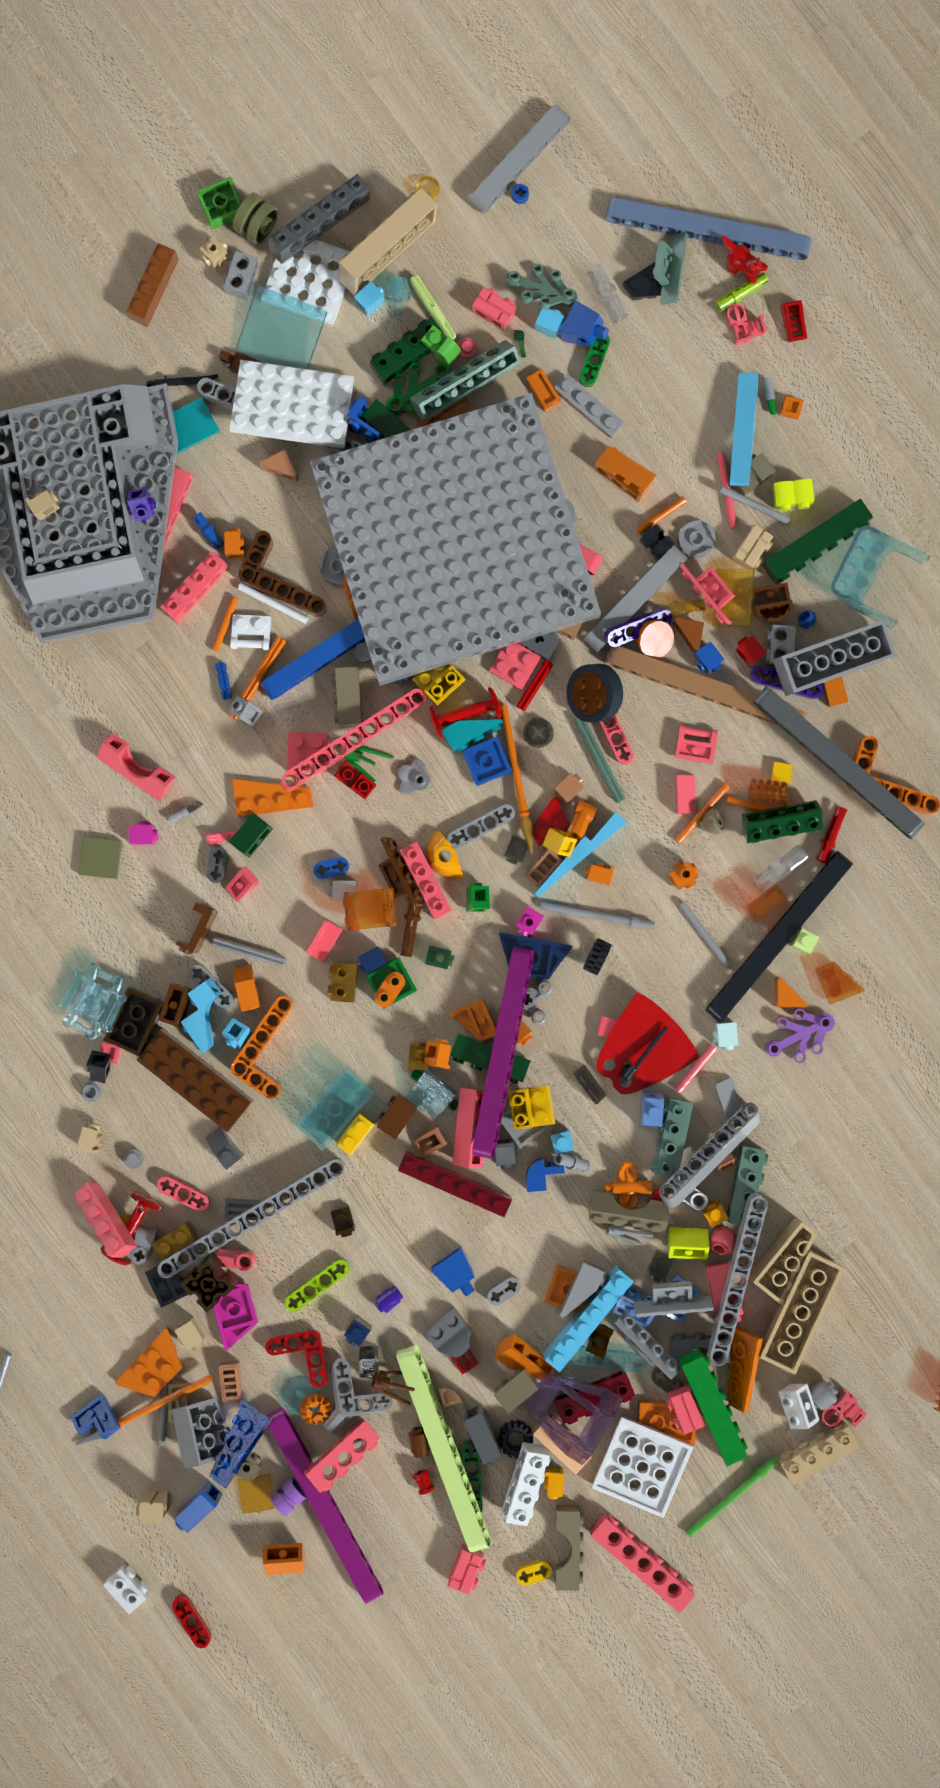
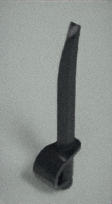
(179, 381)
(629, 1070)

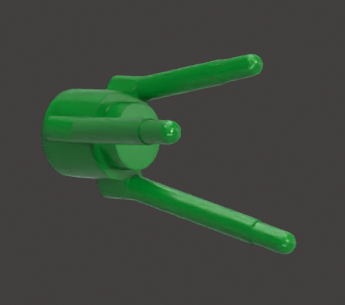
(357, 756)

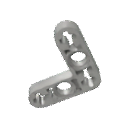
(354, 1401)

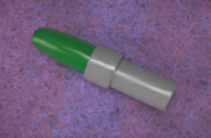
(770, 396)

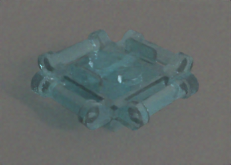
(94, 1001)

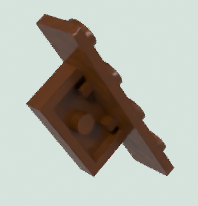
(398, 875)

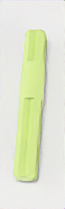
(431, 306)

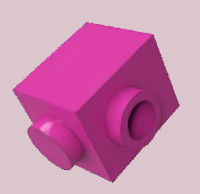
(143, 834)
(529, 921)

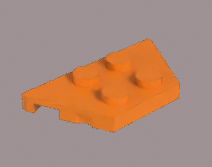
(153, 1367)

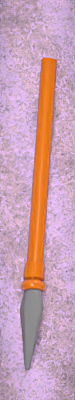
(94, 1435)

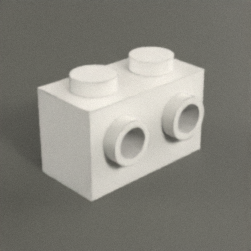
(798, 1406)
(127, 1588)

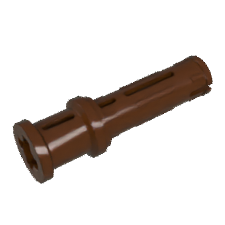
(407, 950)

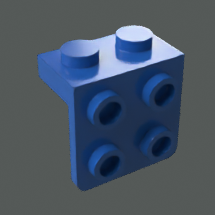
(356, 424)

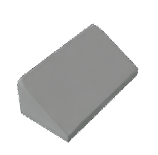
(727, 1097)

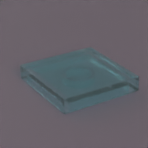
(431, 1094)

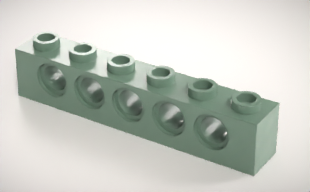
(465, 380)

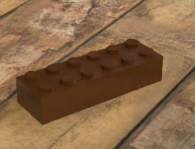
(195, 1080)

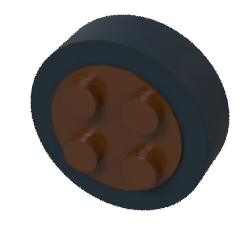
(594, 692)

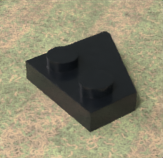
(643, 284)
(165, 1289)

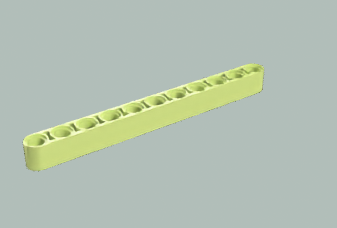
(444, 1449)

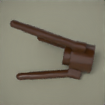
(382, 1382)

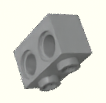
(245, 276)
(785, 647)

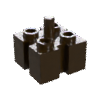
(209, 1282)

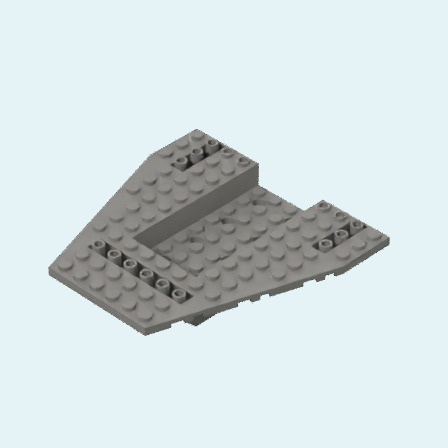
(98, 577)

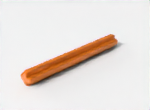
(262, 671)

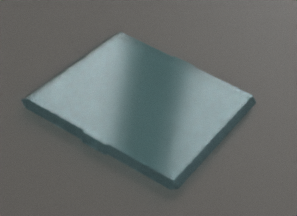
(280, 329)

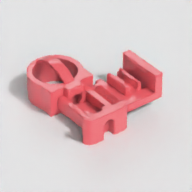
(746, 328)
(846, 1406)

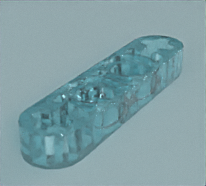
(607, 1360)

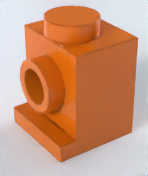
(234, 543)
(599, 873)
(437, 1054)

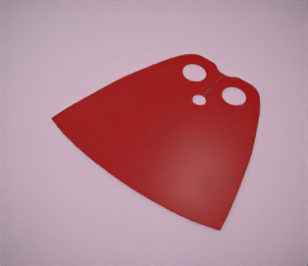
(632, 1036)

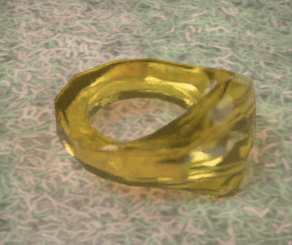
(434, 194)

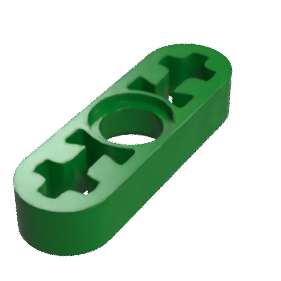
(594, 374)

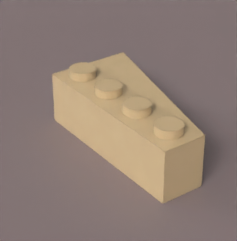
(783, 1260)

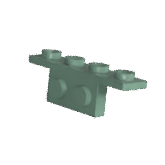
(670, 267)

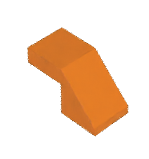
(246, 988)

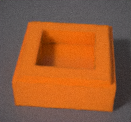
(791, 407)

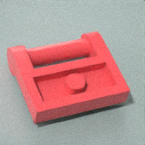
(695, 750)

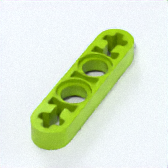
(318, 1286)

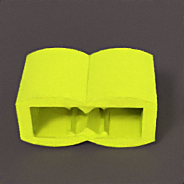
(793, 494)

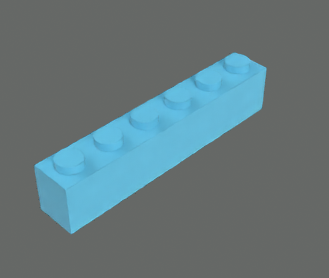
(587, 1319)

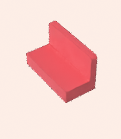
(324, 941)

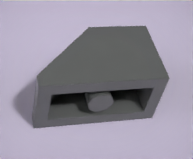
(223, 1148)
(505, 1153)

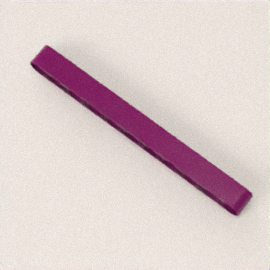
(503, 1053)
(325, 1508)

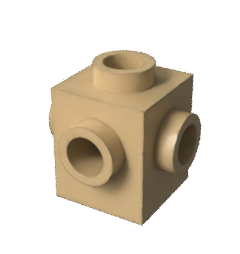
(214, 253)

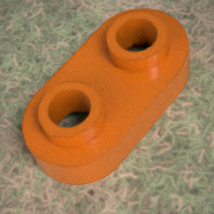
(389, 989)

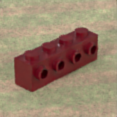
(571, 1410)

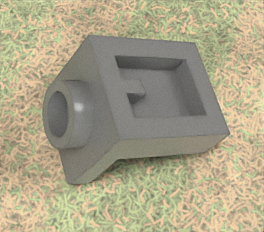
(245, 711)

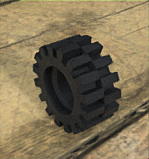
(597, 956)
(509, 1428)

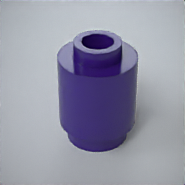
(388, 1299)

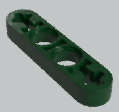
(476, 1476)

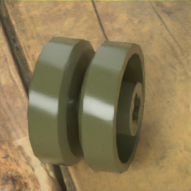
(255, 218)

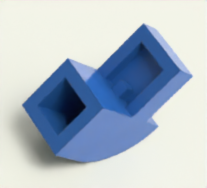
(536, 1174)

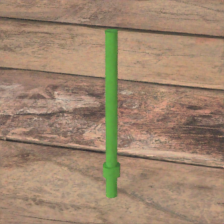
(761, 1472)

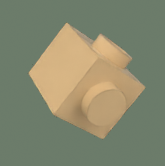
(190, 1334)

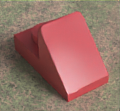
(242, 884)

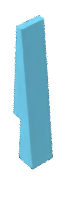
(744, 429)
(582, 850)

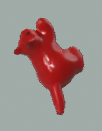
(742, 260)

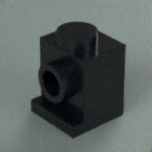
(99, 1066)

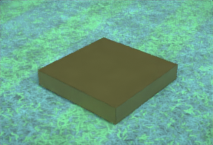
(100, 857)

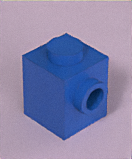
(708, 658)

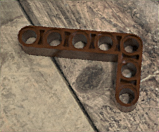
(275, 583)

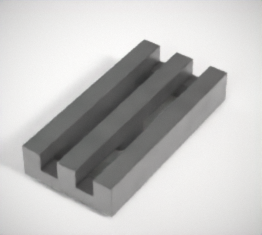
(239, 1209)

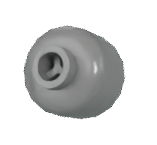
(823, 1394)

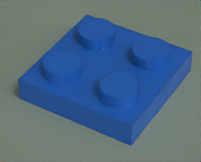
(487, 761)

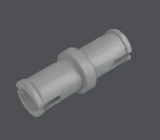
(571, 1162)

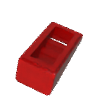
(787, 323)

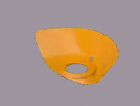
(449, 869)

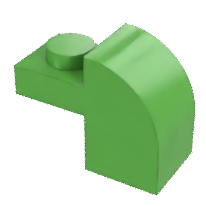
(443, 347)

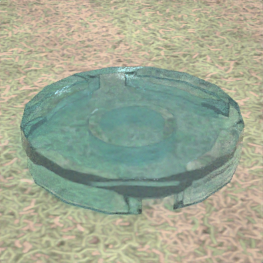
(295, 1392)

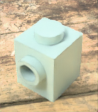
(725, 1035)

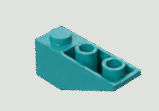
(464, 732)

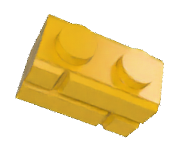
(355, 1133)

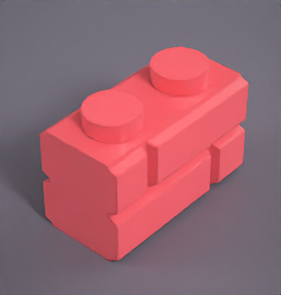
(494, 308)
(685, 1409)
(465, 1570)

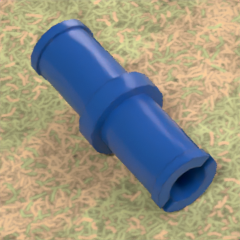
(208, 530)

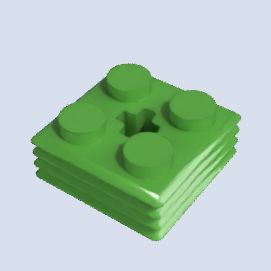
(212, 195)

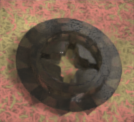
(538, 742)

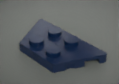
(547, 954)

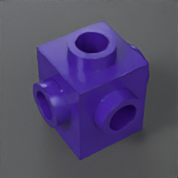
(140, 504)

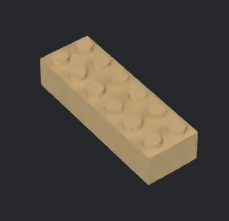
(387, 241)
(801, 1313)

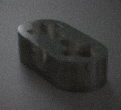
(665, 1384)

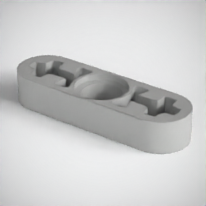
(205, 972)

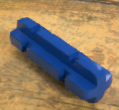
(223, 680)

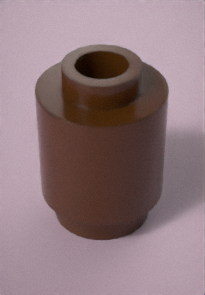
(418, 1442)

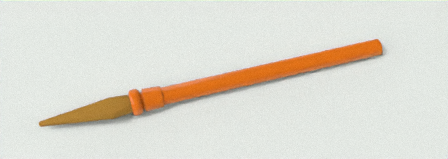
(525, 821)

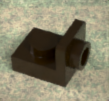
(343, 1221)
(599, 1340)

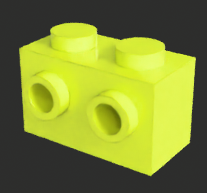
(688, 1243)

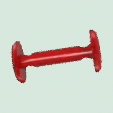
(465, 712)
(134, 1221)

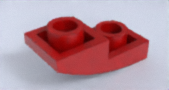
(355, 780)

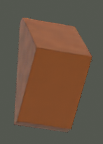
(690, 631)

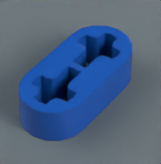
(332, 872)

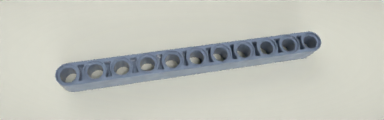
(708, 228)

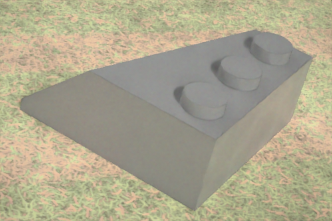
(200, 1431)

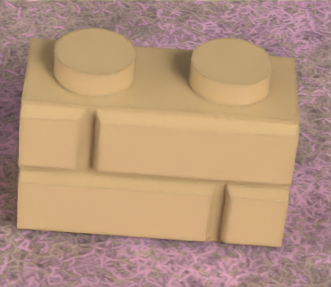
(752, 547)
(153, 1506)

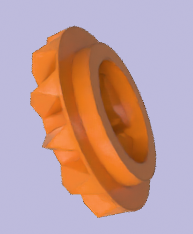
(313, 1401)

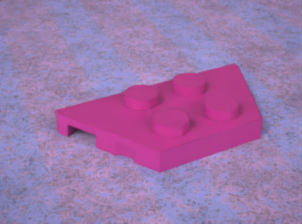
(235, 1314)

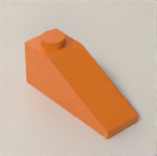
(518, 1354)

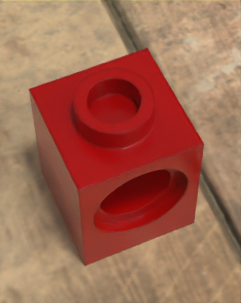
(750, 650)

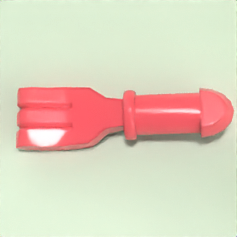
(218, 837)

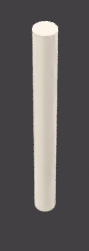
(273, 603)

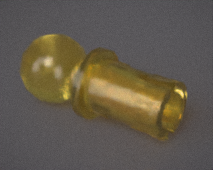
(677, 607)

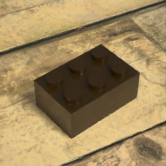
(135, 1021)

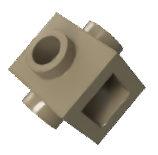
(253, 1471)

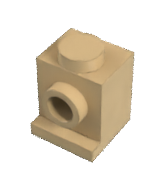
(43, 504)
(90, 1138)

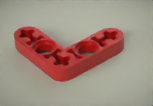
(309, 1350)

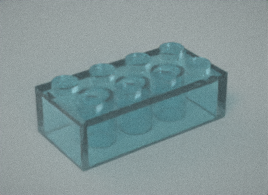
(335, 1108)

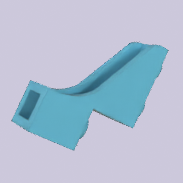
(199, 1023)

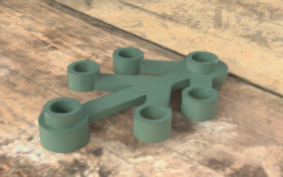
(562, 295)

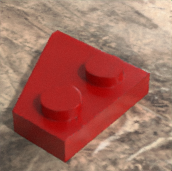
(551, 817)

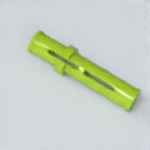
(737, 294)

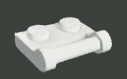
(251, 626)

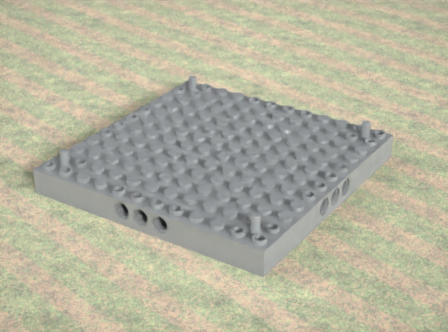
(455, 539)

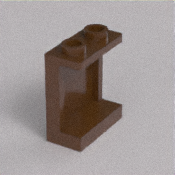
(201, 930)

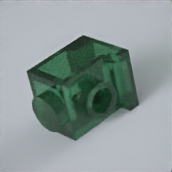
(432, 954)

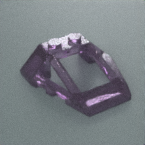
(597, 1425)

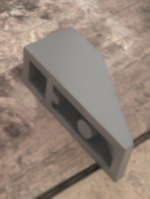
(584, 1284)

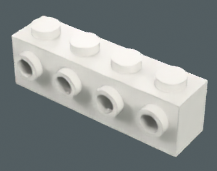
(525, 1484)

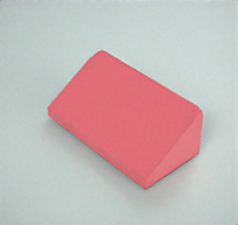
(685, 794)

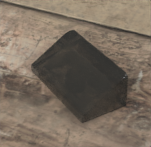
(589, 1084)

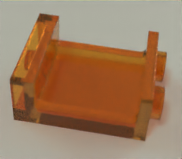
(369, 909)

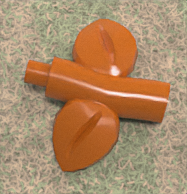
(629, 1186)

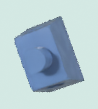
(651, 1108)

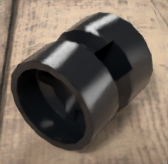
(657, 541)

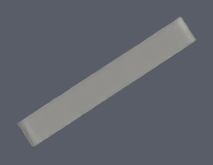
(519, 158)
(637, 596)
(708, 1164)

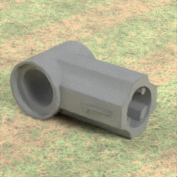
(335, 1421)

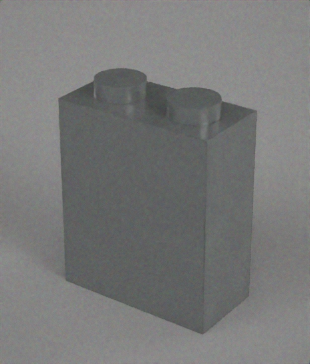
(482, 1434)

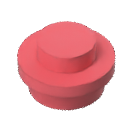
(468, 347)

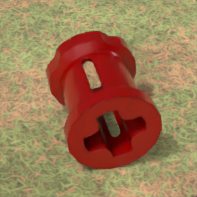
(425, 1487)

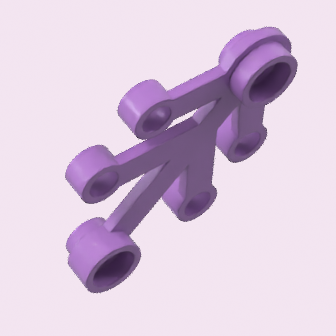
(803, 1034)

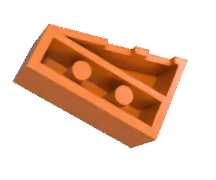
(625, 473)

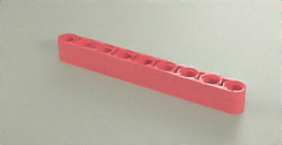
(348, 747)

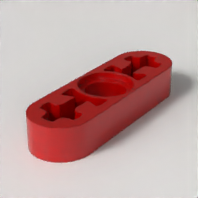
(179, 1612)

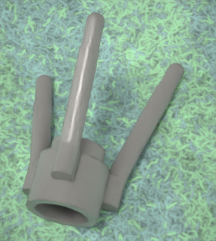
(618, 1231)

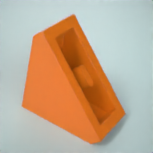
(786, 996)

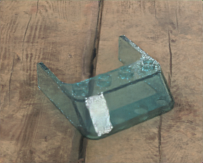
(862, 566)

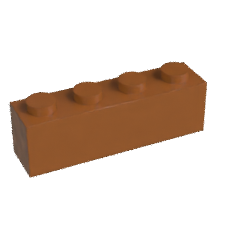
(152, 284)

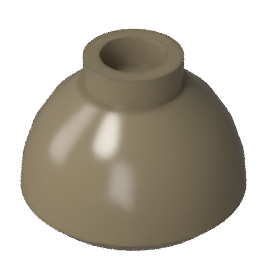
(712, 822)

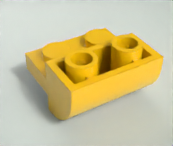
(439, 682)
(531, 1107)

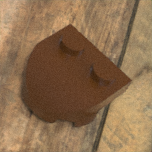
(772, 602)

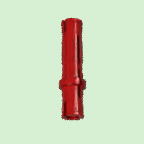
(828, 842)

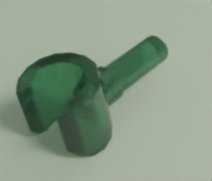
(519, 336)

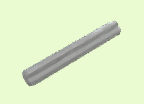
(248, 951)

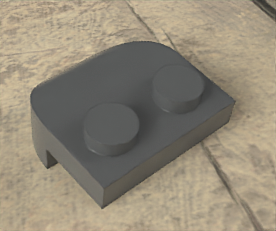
(450, 1334)

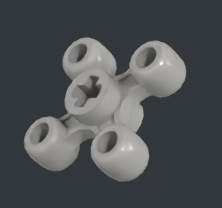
(535, 995)

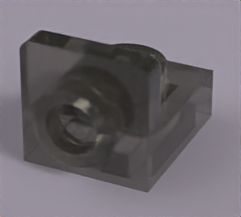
(516, 850)
(659, 1266)
(368, 1361)

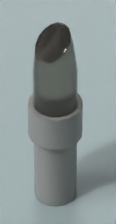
(184, 811)

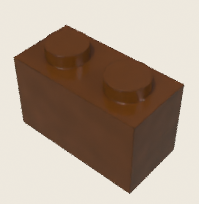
(175, 1005)
(397, 1115)

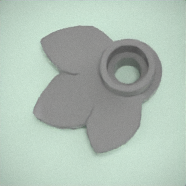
(410, 776)

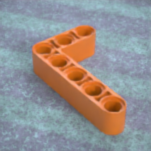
(902, 792)
(259, 1046)

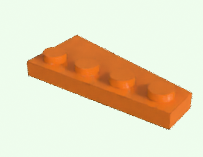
(268, 798)
(743, 1367)

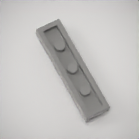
(588, 406)

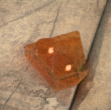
(837, 983)

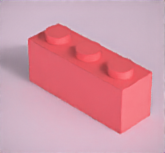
(716, 1278)

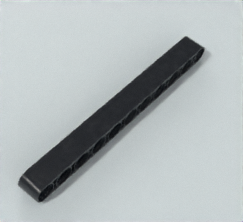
(778, 936)

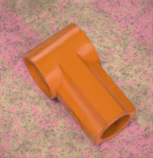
(582, 817)

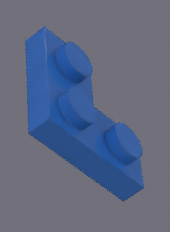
(99, 1414)

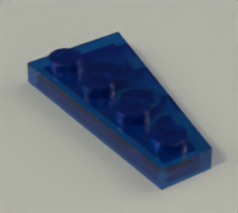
(245, 1433)

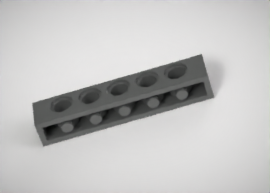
(319, 218)

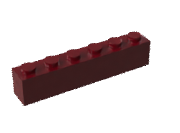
(455, 1184)

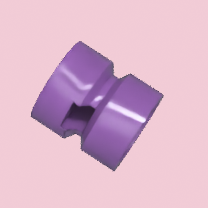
(286, 1498)

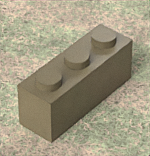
(347, 696)

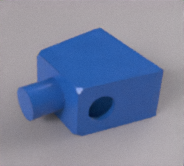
(583, 326)
(455, 1271)

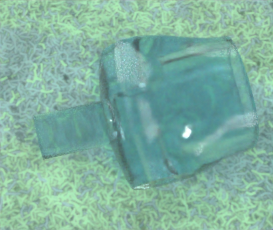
(398, 292)

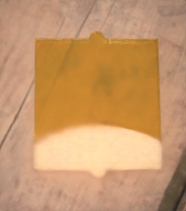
(256, 1494)

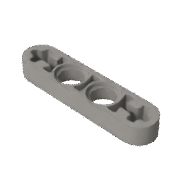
(479, 823)

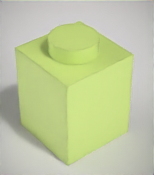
(804, 941)

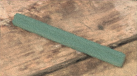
(600, 760)

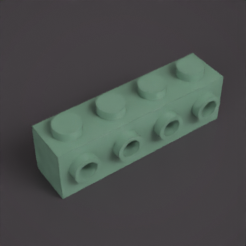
(672, 1138)
(746, 1181)

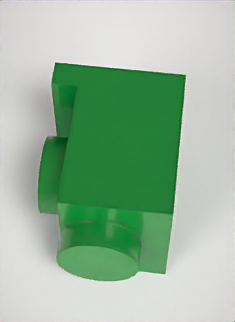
(482, 893)

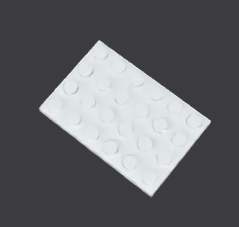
(292, 404)

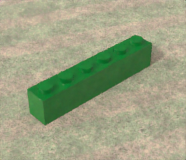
(713, 1408)

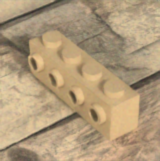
(818, 1453)

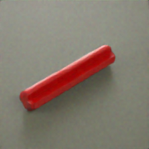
(534, 685)

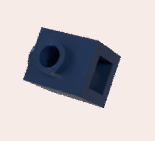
(371, 960)
(357, 1331)

